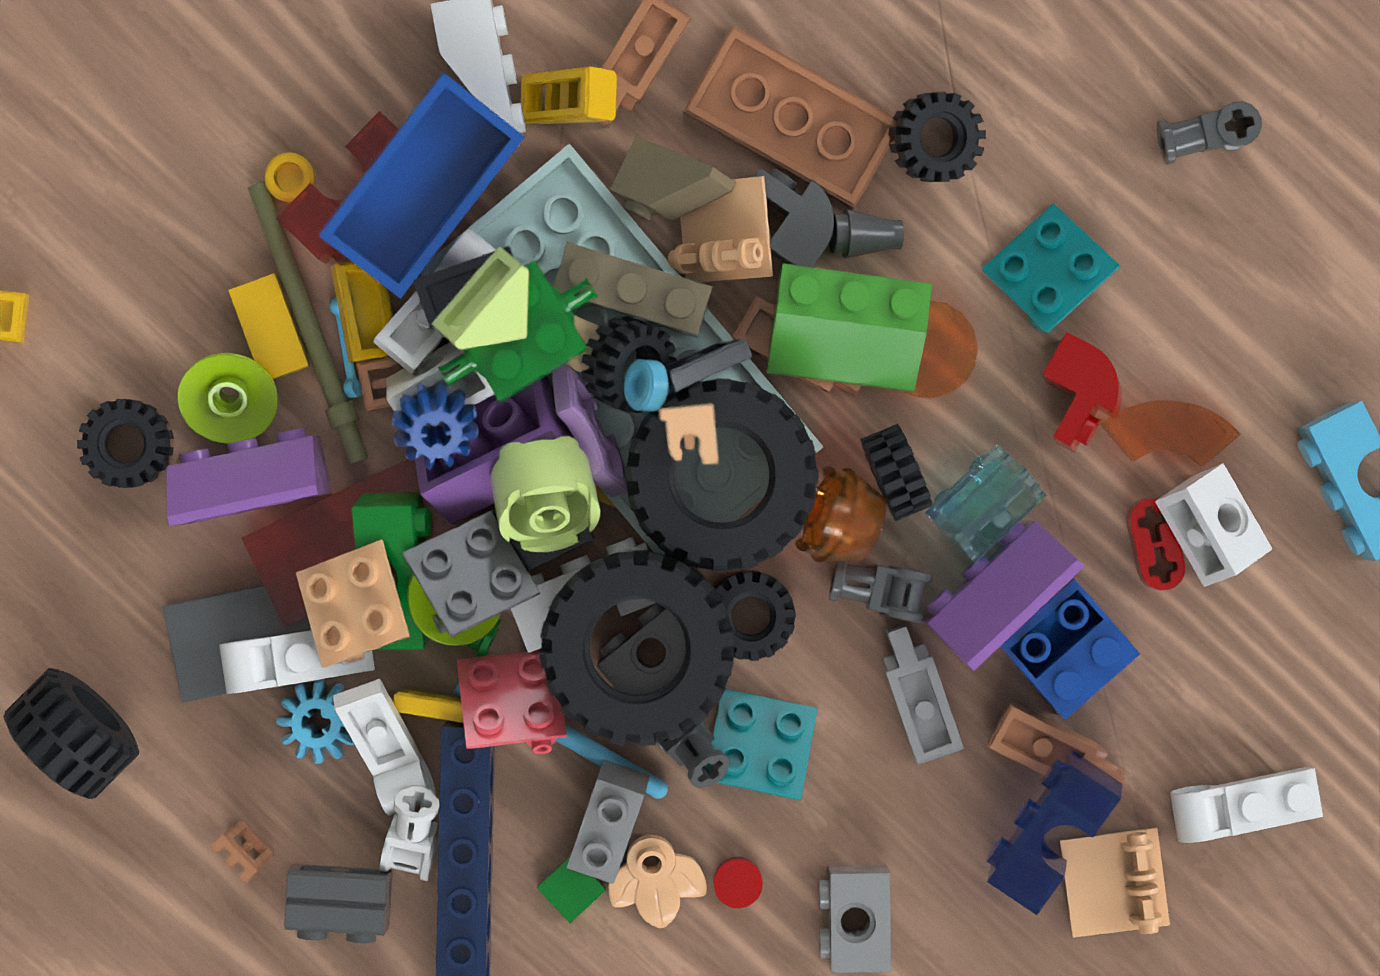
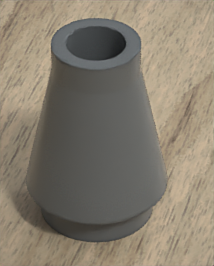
(864, 234)

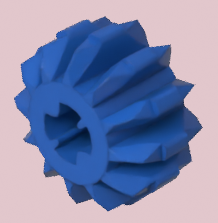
(432, 409)

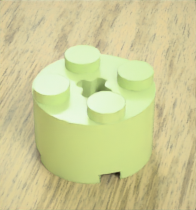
(544, 493)

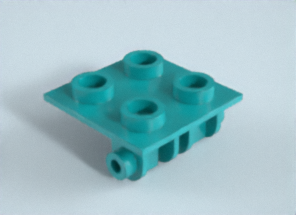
(1050, 268)
(764, 742)

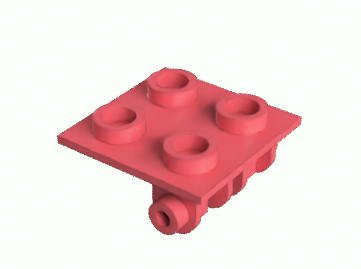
(508, 702)

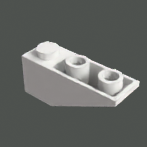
(472, 49)

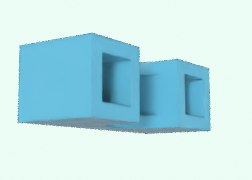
(1336, 447)

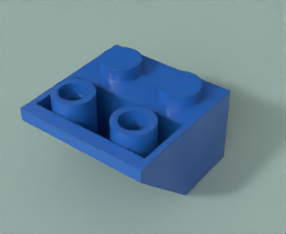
(1069, 649)

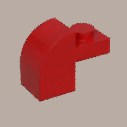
(1093, 381)

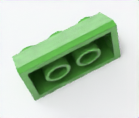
(848, 327)

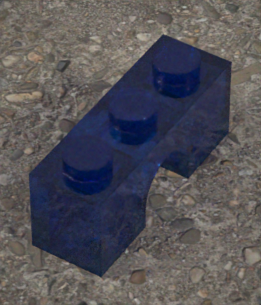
(1074, 796)

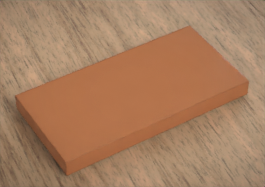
(792, 117)

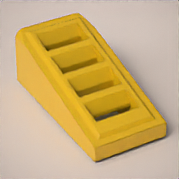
(562, 105)

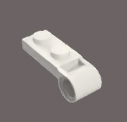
(408, 334)
(280, 662)
(382, 741)
(1245, 805)

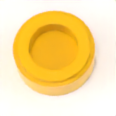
(288, 176)

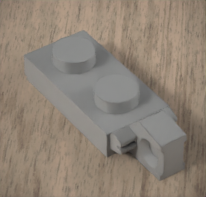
(920, 698)

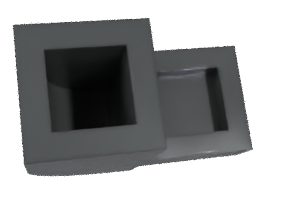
(807, 221)

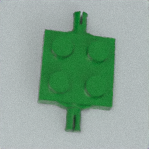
(547, 346)

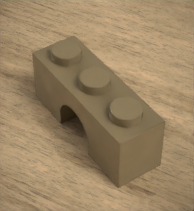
(635, 289)

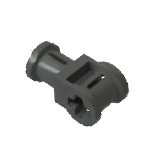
(1208, 132)
(884, 589)
(694, 752)

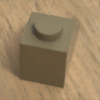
(666, 182)

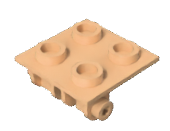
(726, 236)
(352, 604)
(1115, 883)

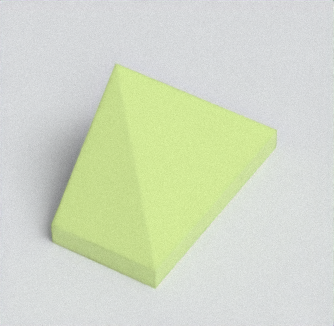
(489, 305)

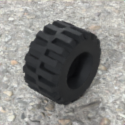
(71, 733)

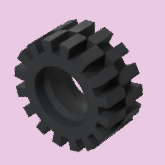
(965, 137)
(612, 351)
(96, 436)
(896, 472)
(781, 613)

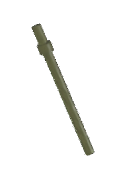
(341, 413)

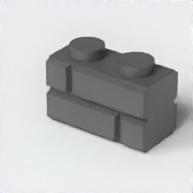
(338, 902)

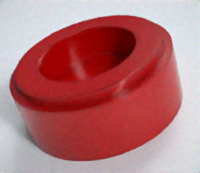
(738, 882)

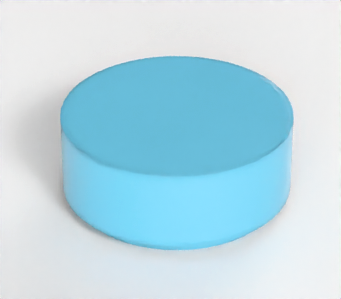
(646, 385)

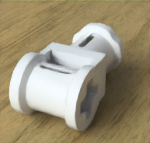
(412, 835)

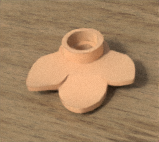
(657, 887)

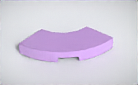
(577, 411)

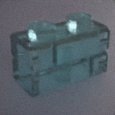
(985, 503)

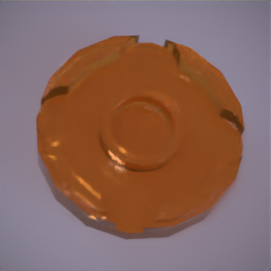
(947, 352)

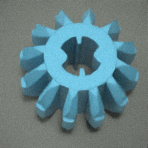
(307, 732)

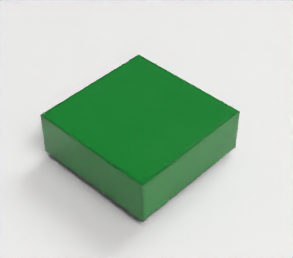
(570, 890)

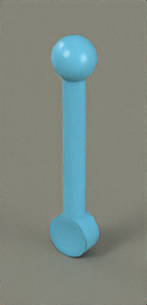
(352, 385)

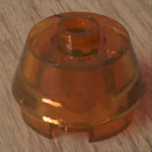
(844, 518)

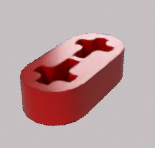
(1144, 547)

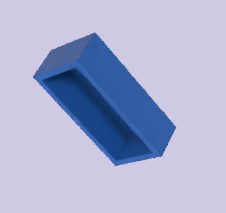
(421, 185)

